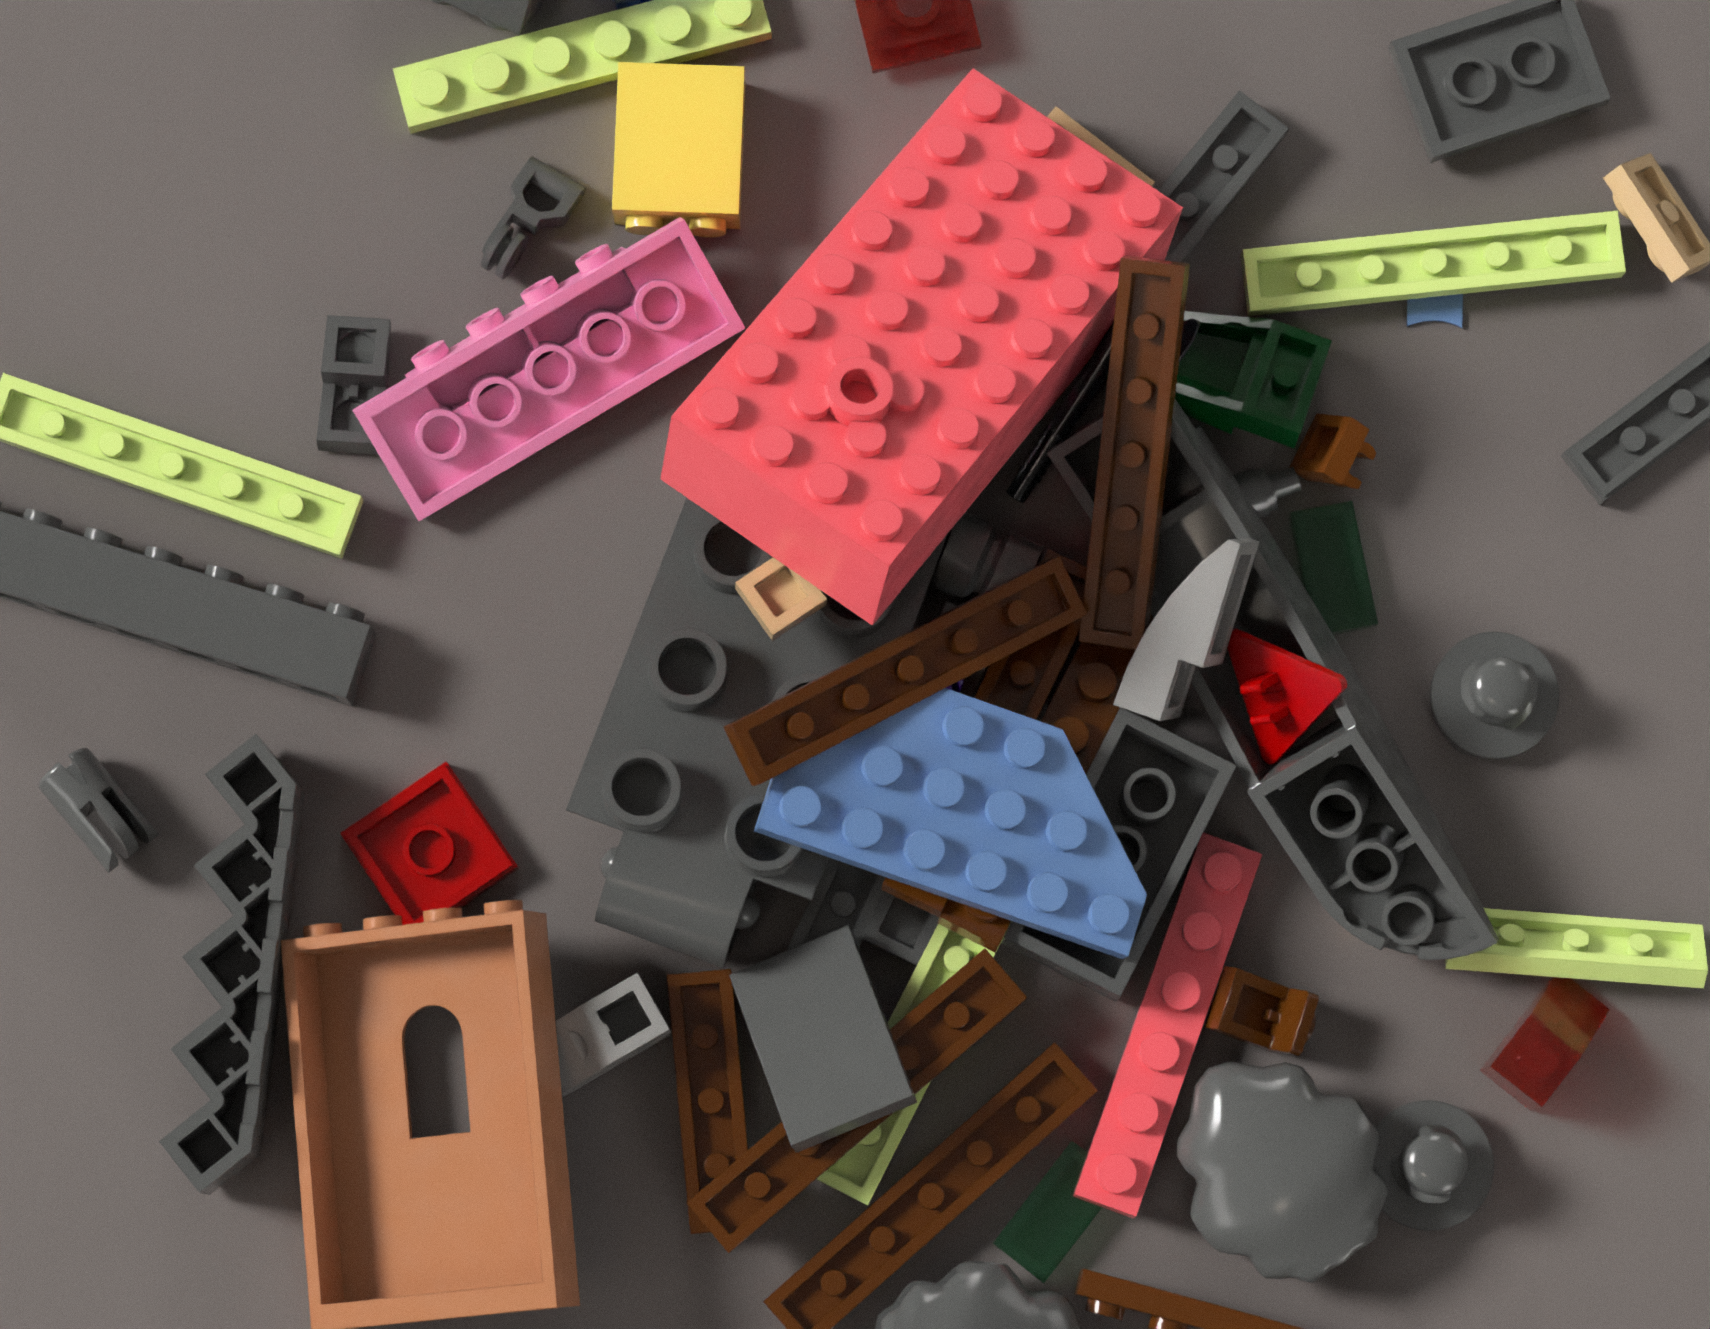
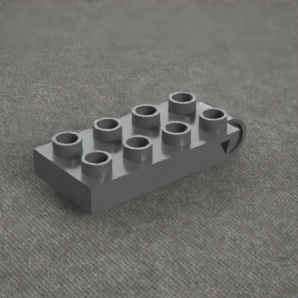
(666, 763)

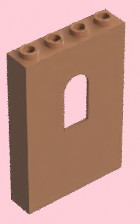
(438, 1220)

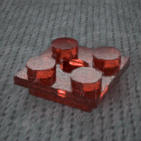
(903, 40)

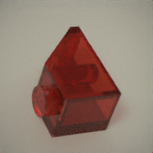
(1546, 1042)

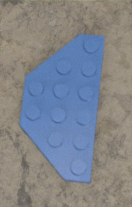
(971, 812)

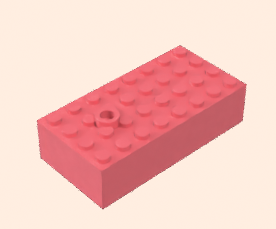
(916, 346)

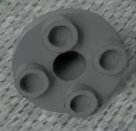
(1494, 695)
(1433, 1165)

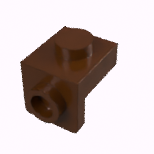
(1262, 1012)

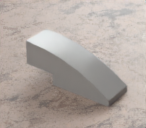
(1187, 633)

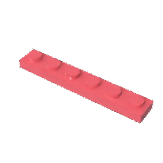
(1167, 1026)

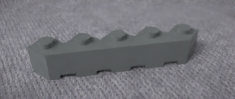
(240, 968)

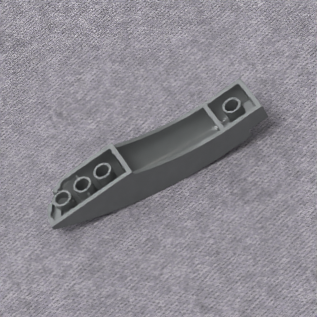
(1343, 789)

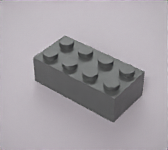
(1159, 803)

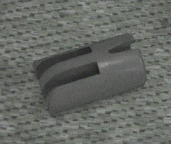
(82, 793)

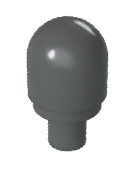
(1264, 490)

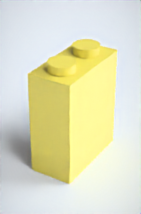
(678, 147)

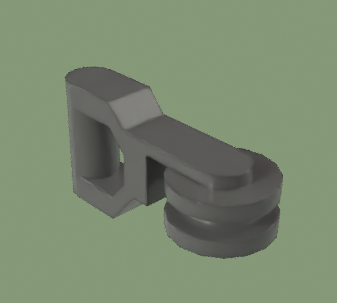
(507, 252)

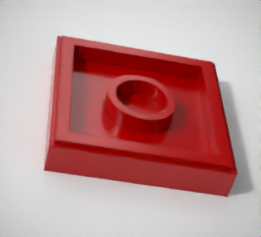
(429, 847)

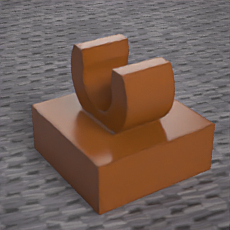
(1331, 450)

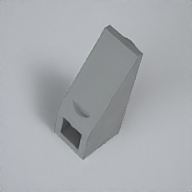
(607, 1032)

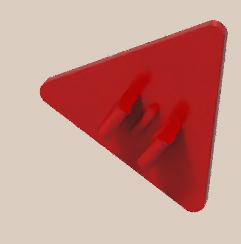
(1280, 691)

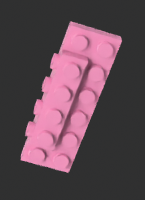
(547, 365)

